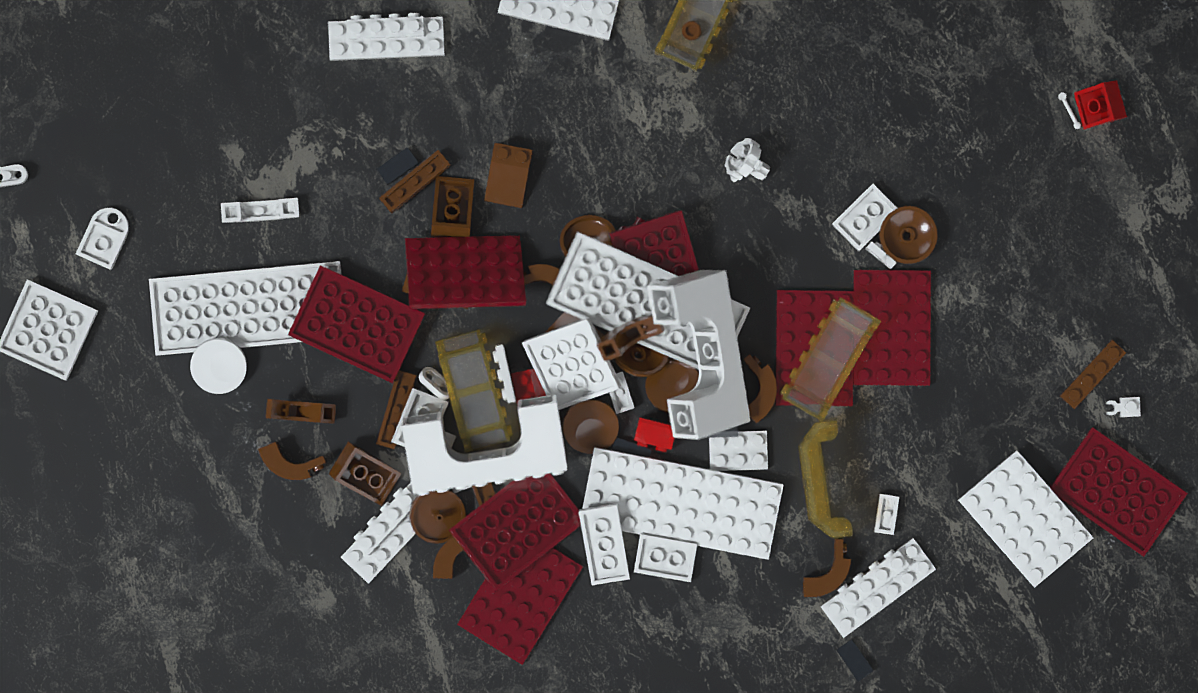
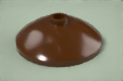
(588, 225)
(921, 230)
(646, 365)

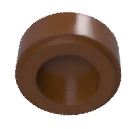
(691, 30)

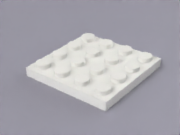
(47, 330)
(571, 363)

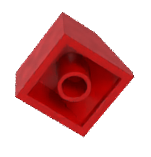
(1100, 104)
(527, 385)
(654, 434)

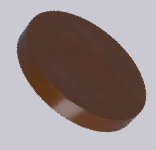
(673, 380)
(590, 425)
(435, 514)

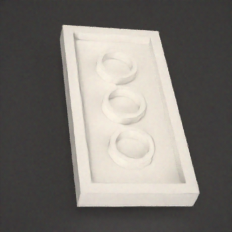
(604, 544)

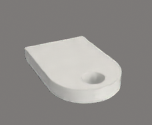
(102, 239)

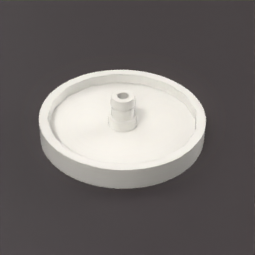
(218, 365)

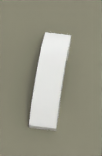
(259, 210)

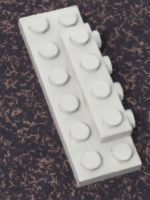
(386, 37)
(383, 537)
(877, 587)

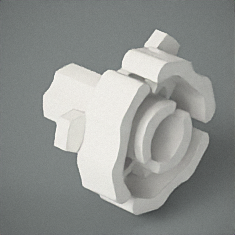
(747, 161)

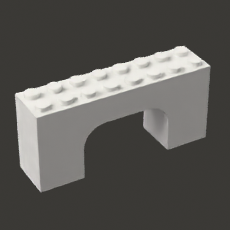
(720, 393)
(439, 467)

